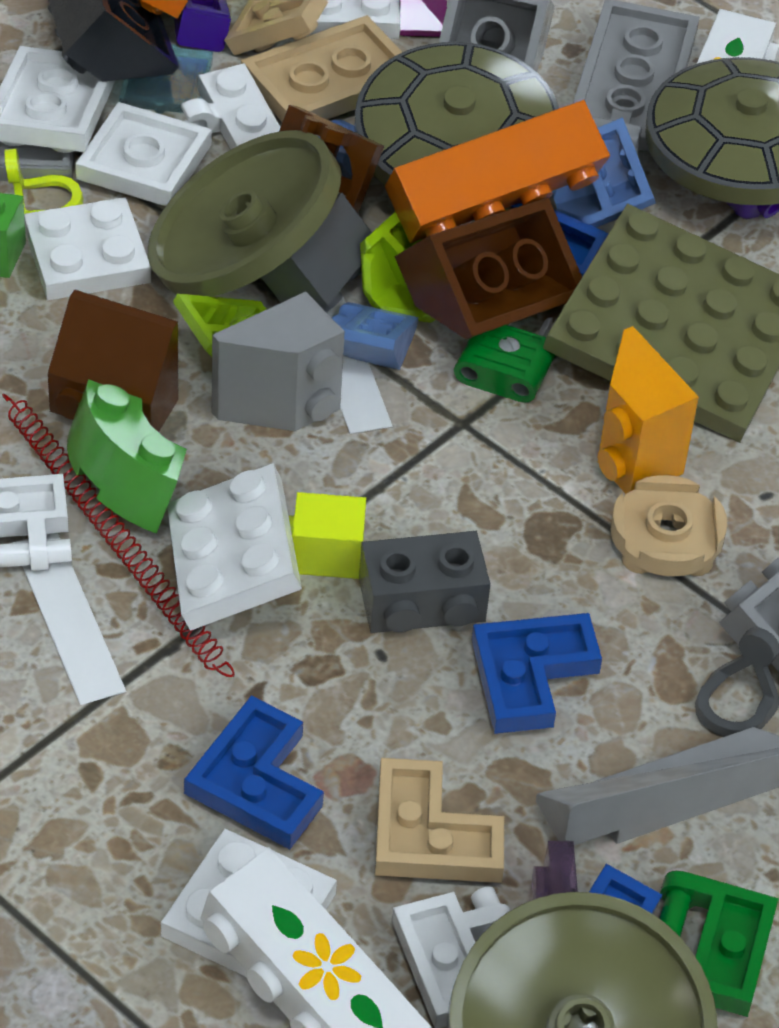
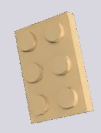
(322, 69)

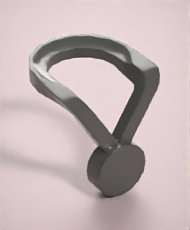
(757, 649)

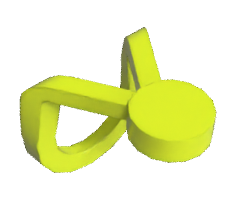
(15, 176)

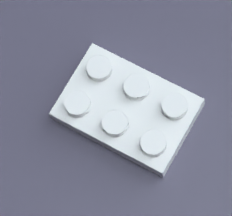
(49, 102)
(232, 546)

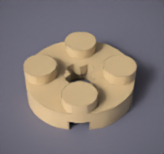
(665, 552)

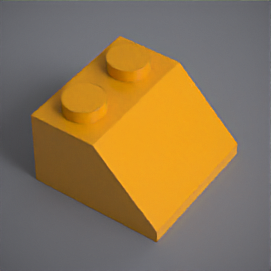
(645, 416)

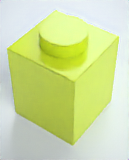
(328, 534)

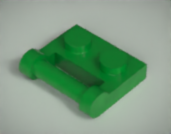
(731, 937)

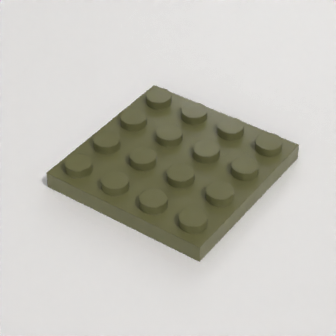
(691, 302)

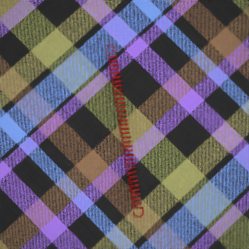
(178, 615)

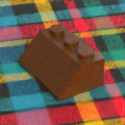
(492, 270)

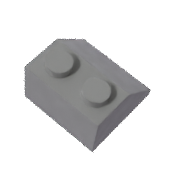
(506, 25)
(279, 367)

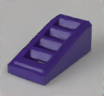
(203, 24)

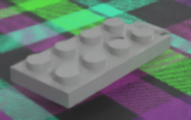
(630, 59)

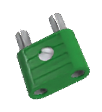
(506, 362)

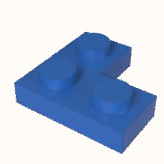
(519, 659)
(244, 777)

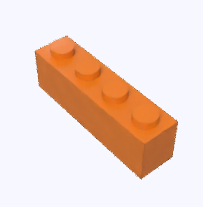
(498, 171)

